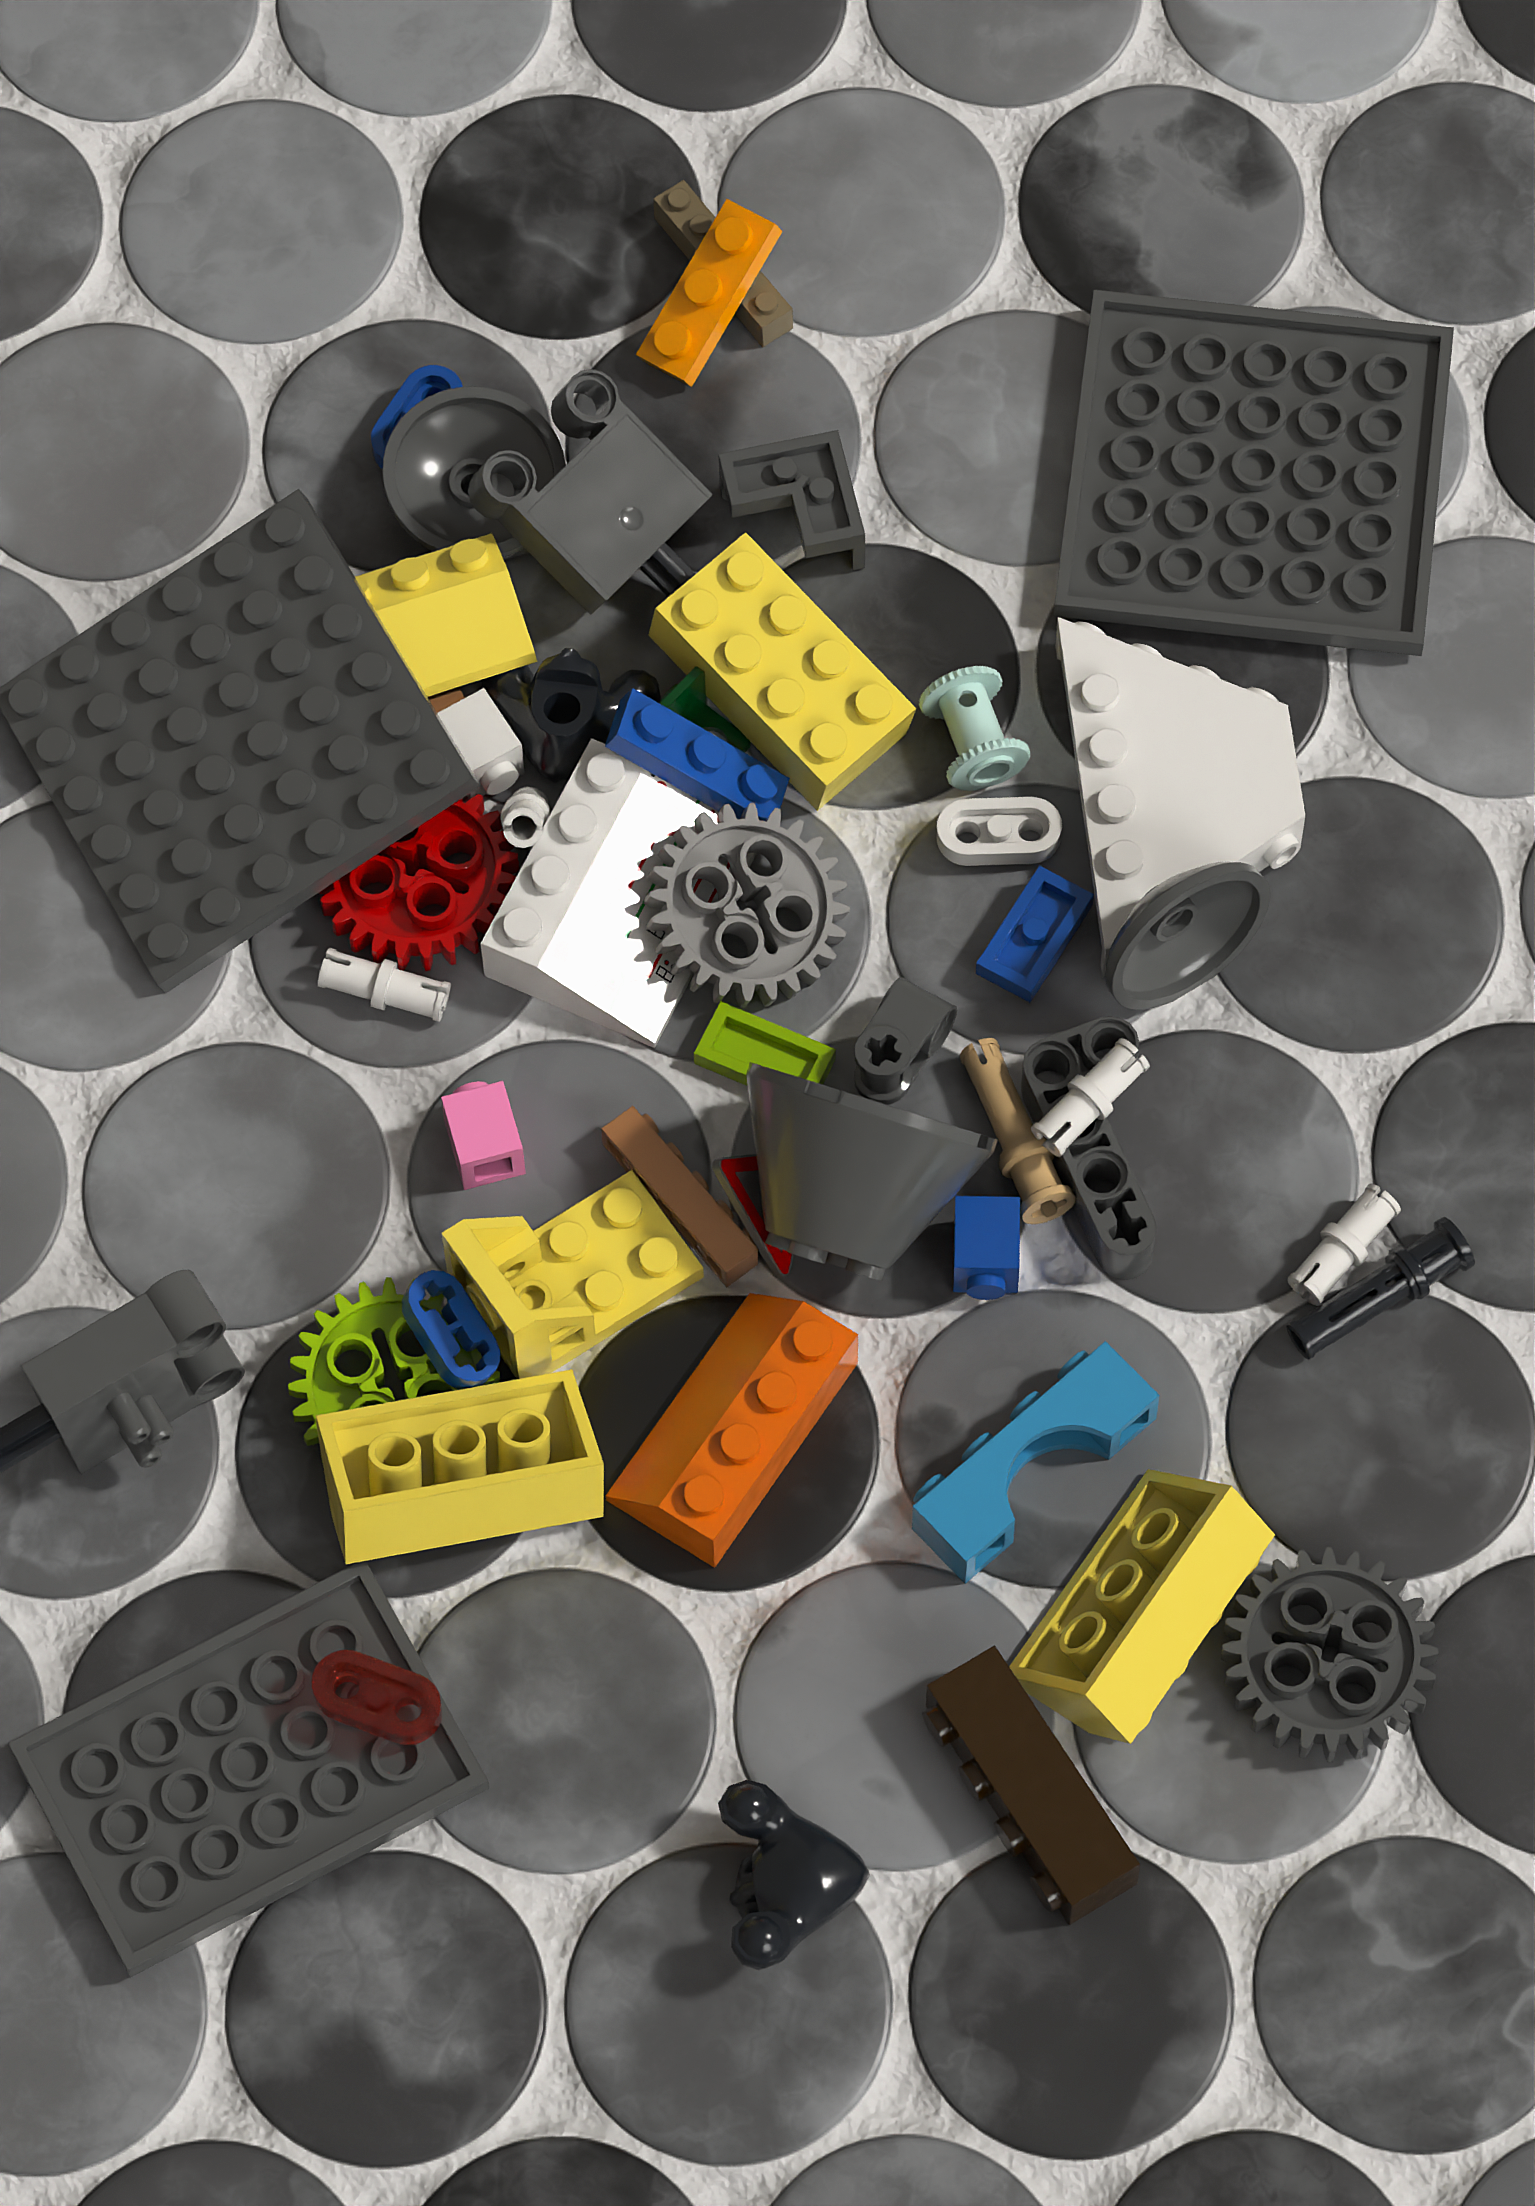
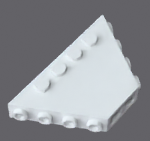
(1172, 769)

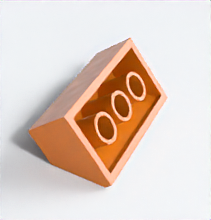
(736, 1424)

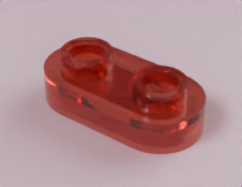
(380, 1696)

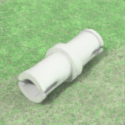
(520, 830)
(384, 984)
(1090, 1097)
(1344, 1244)

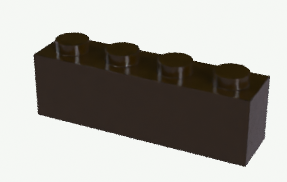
(1030, 1785)

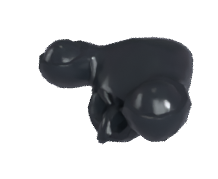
(562, 708)
(792, 1879)

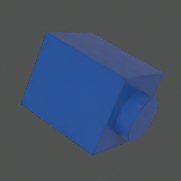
(986, 1246)

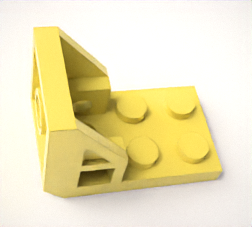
(571, 1278)

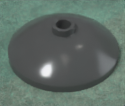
(441, 449)
(1185, 933)

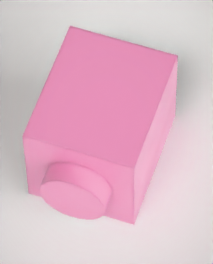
(483, 1134)

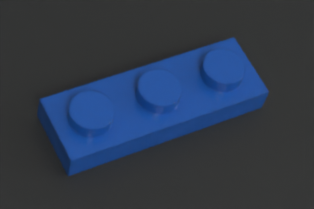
(693, 758)

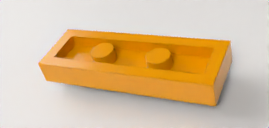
(709, 292)

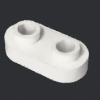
(998, 829)

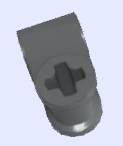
(900, 1041)

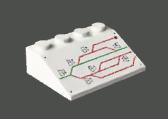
(578, 909)

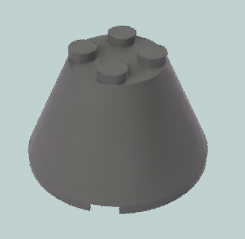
(850, 1173)

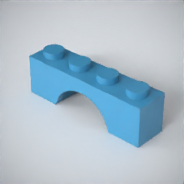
(1091, 1408)

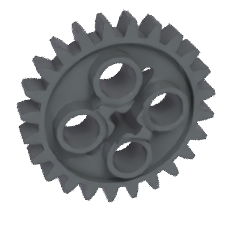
(1314, 1708)

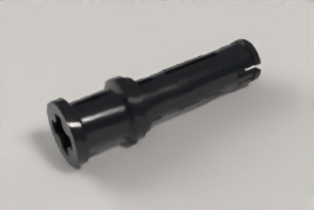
(1411, 1280)

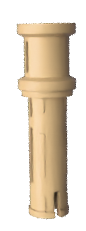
(1023, 1155)

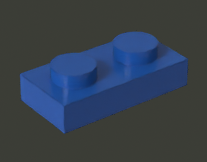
(1034, 934)

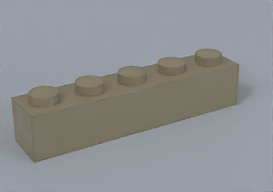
(687, 222)

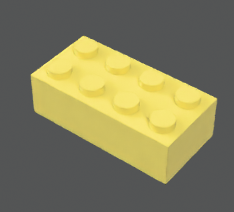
(782, 671)

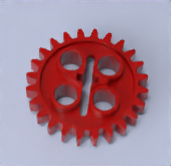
(423, 877)

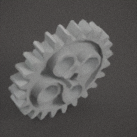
(697, 927)

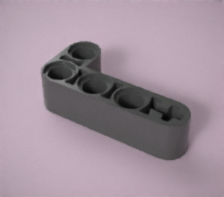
(1095, 1154)

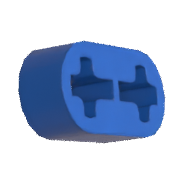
(462, 1321)

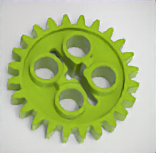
(353, 1329)

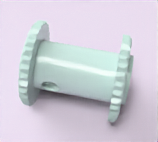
(965, 705)

